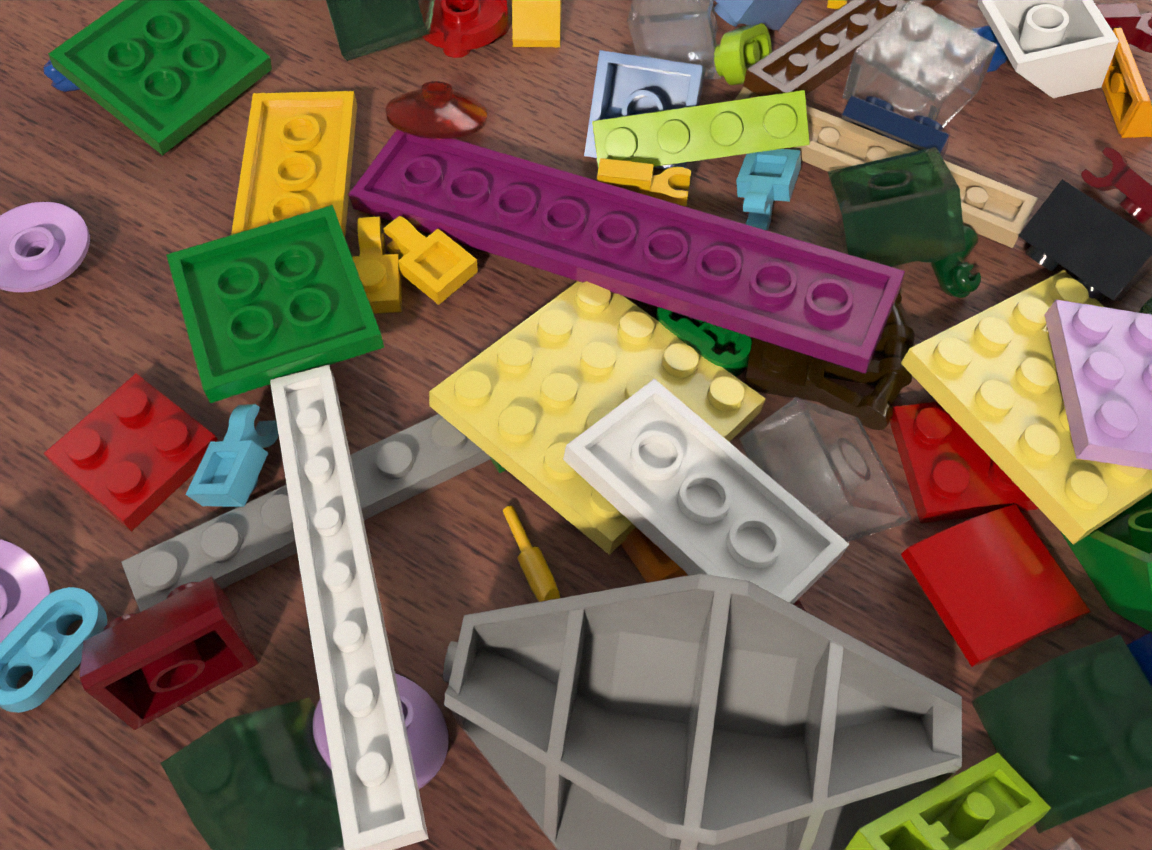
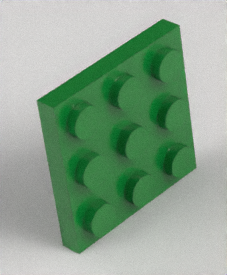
(161, 66)
(272, 303)

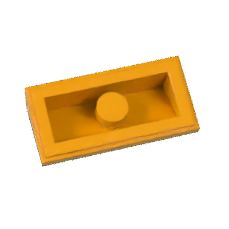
(1127, 93)

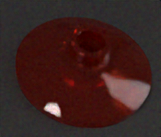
(436, 112)

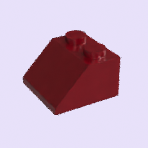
(166, 654)

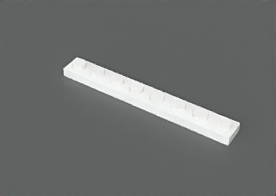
(346, 622)

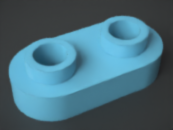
(43, 647)

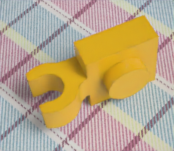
(640, 179)
(431, 262)
(378, 271)

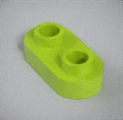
(740, 51)

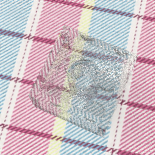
(920, 64)

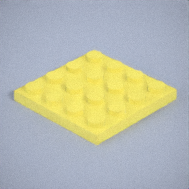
(566, 374)
(1006, 394)

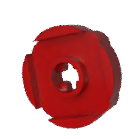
(467, 30)

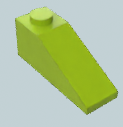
(970, 811)

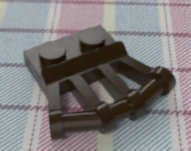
(798, 375)

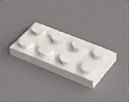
(702, 496)

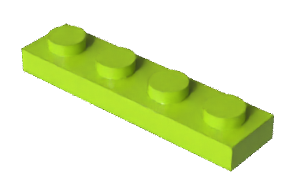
(705, 130)

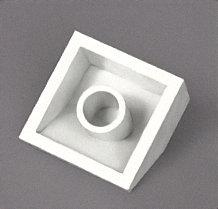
(1053, 42)

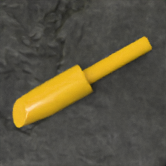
(532, 560)

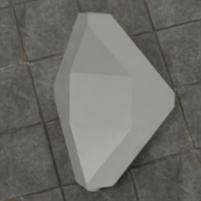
(696, 719)

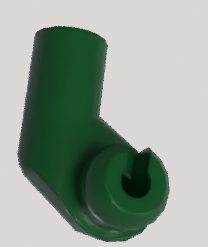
(954, 273)

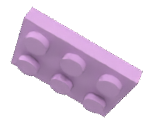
(1105, 380)

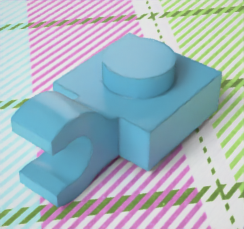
(767, 178)
(233, 465)

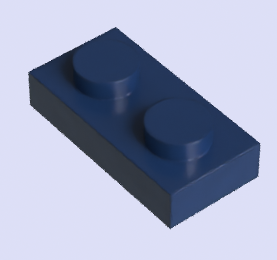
(880, 118)

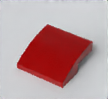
(994, 584)

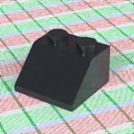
(1089, 242)

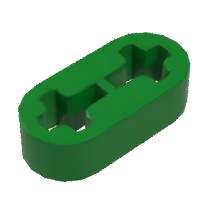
(704, 338)

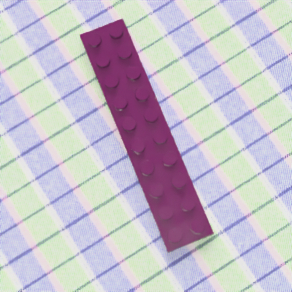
(636, 246)

